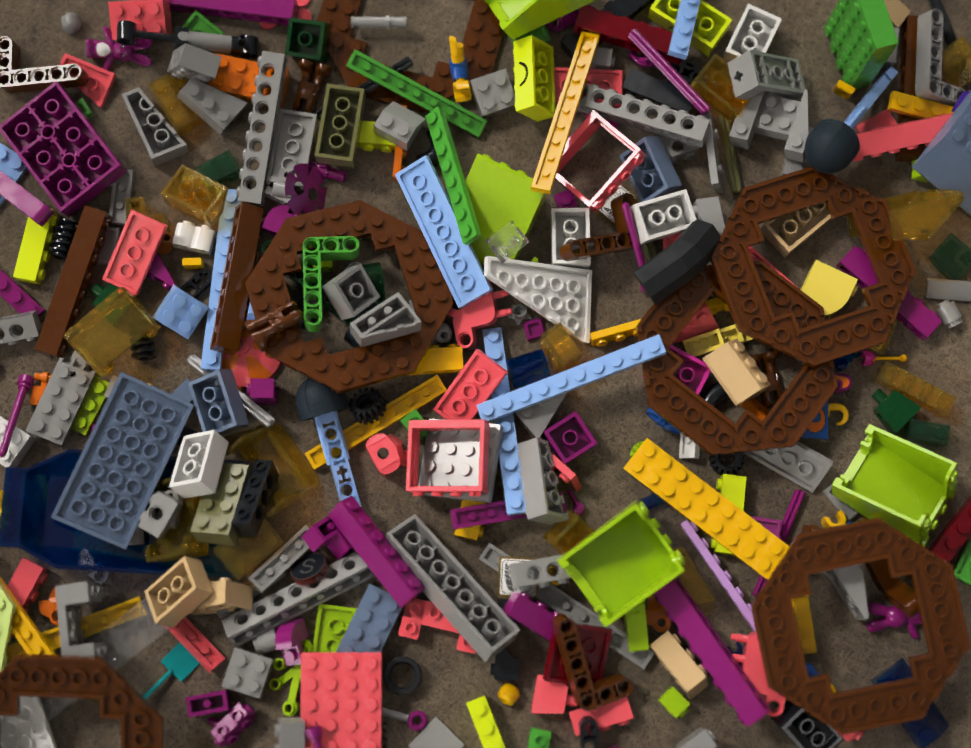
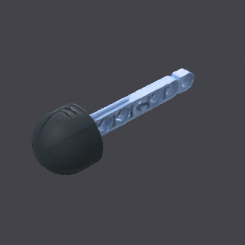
(833, 142)
(322, 404)

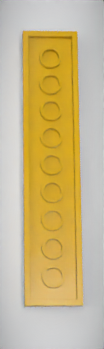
(706, 508)

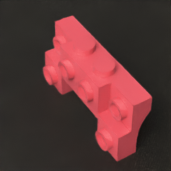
(426, 613)

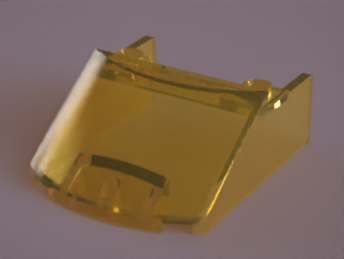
(918, 214)

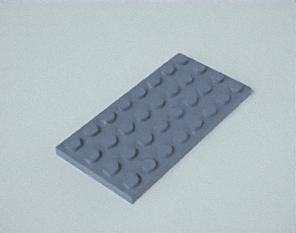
(122, 461)

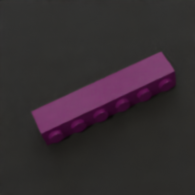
(911, 311)
(376, 551)

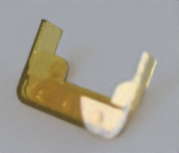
(295, 473)

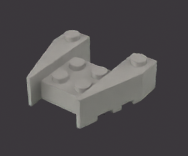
(774, 118)

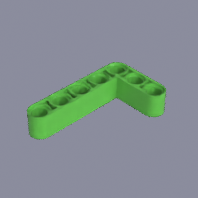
(314, 275)

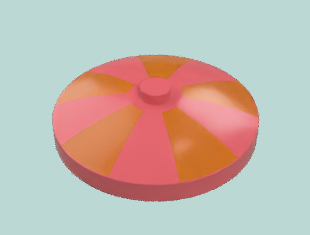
(249, 361)

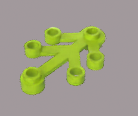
(294, 674)

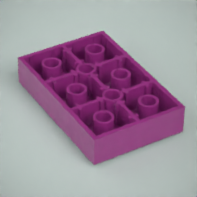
(62, 149)

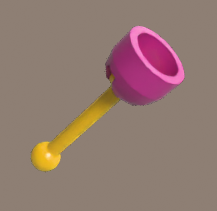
(870, 358)

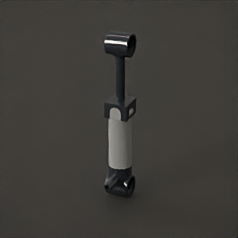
(244, 45)

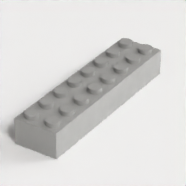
(453, 589)

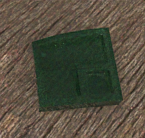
(952, 258)

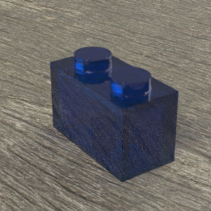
(528, 368)

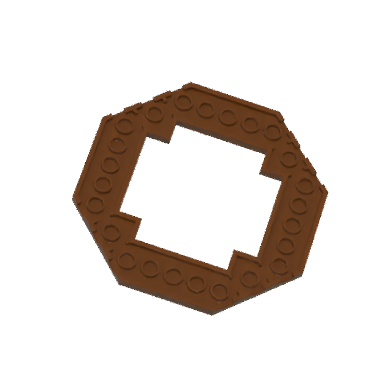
(479, 42)
(745, 290)
(364, 364)
(696, 416)
(83, 678)
(878, 703)

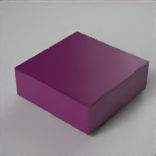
(533, 329)

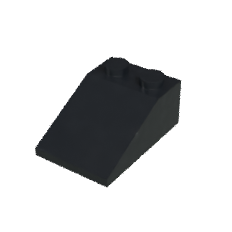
(805, 729)

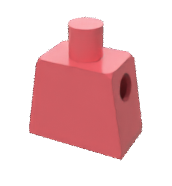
(551, 697)

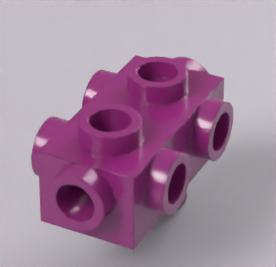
(231, 726)

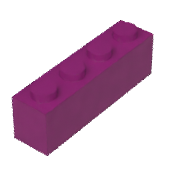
(530, 614)

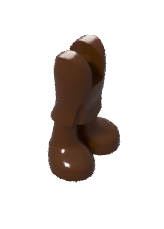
(310, 90)
(280, 319)
(768, 361)

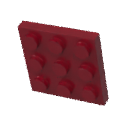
(595, 645)

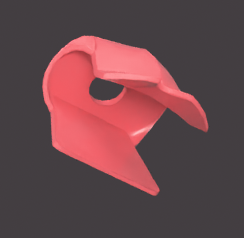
(396, 457)

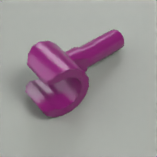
(579, 508)

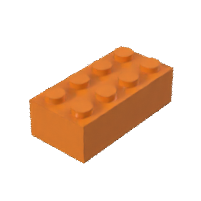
(237, 78)

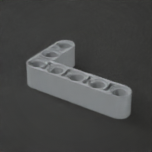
(929, 61)

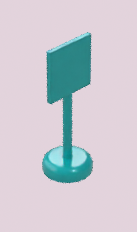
(179, 663)

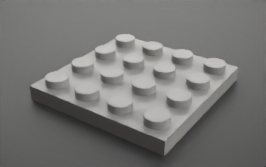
(453, 460)

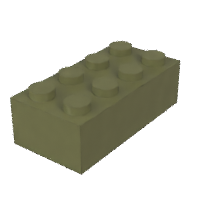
(340, 125)
(216, 510)

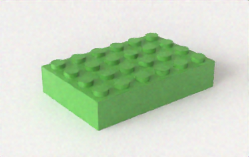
(860, 39)

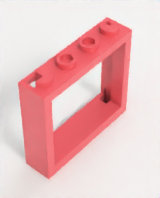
(578, 139)
(414, 429)

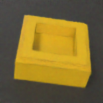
(843, 90)
(193, 263)

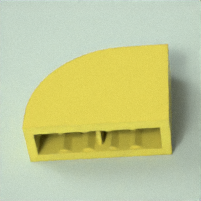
(829, 287)

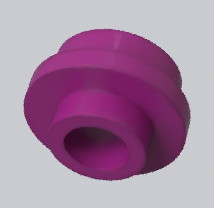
(412, 725)

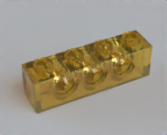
(915, 389)

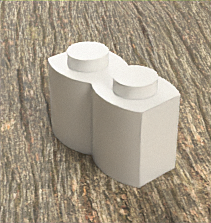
(194, 238)

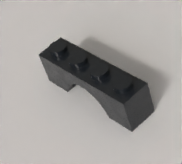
(505, 665)

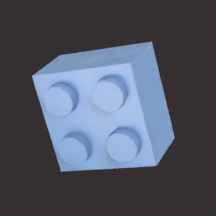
(180, 312)

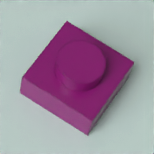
(565, 200)

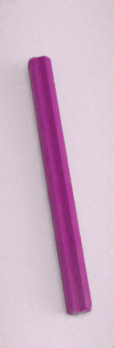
(675, 78)
(788, 522)

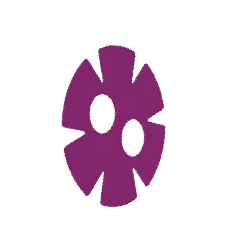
(309, 181)

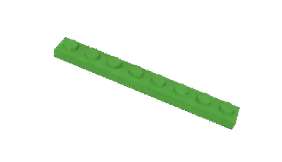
(415, 92)
(453, 176)

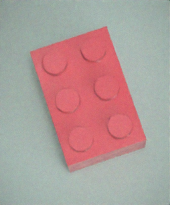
(147, 14)

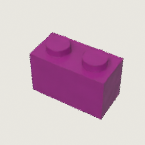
(263, 391)
(208, 703)

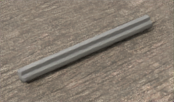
(250, 406)

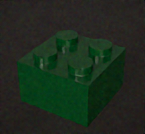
(308, 39)

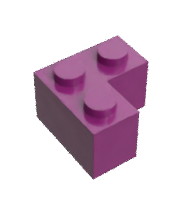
(328, 534)

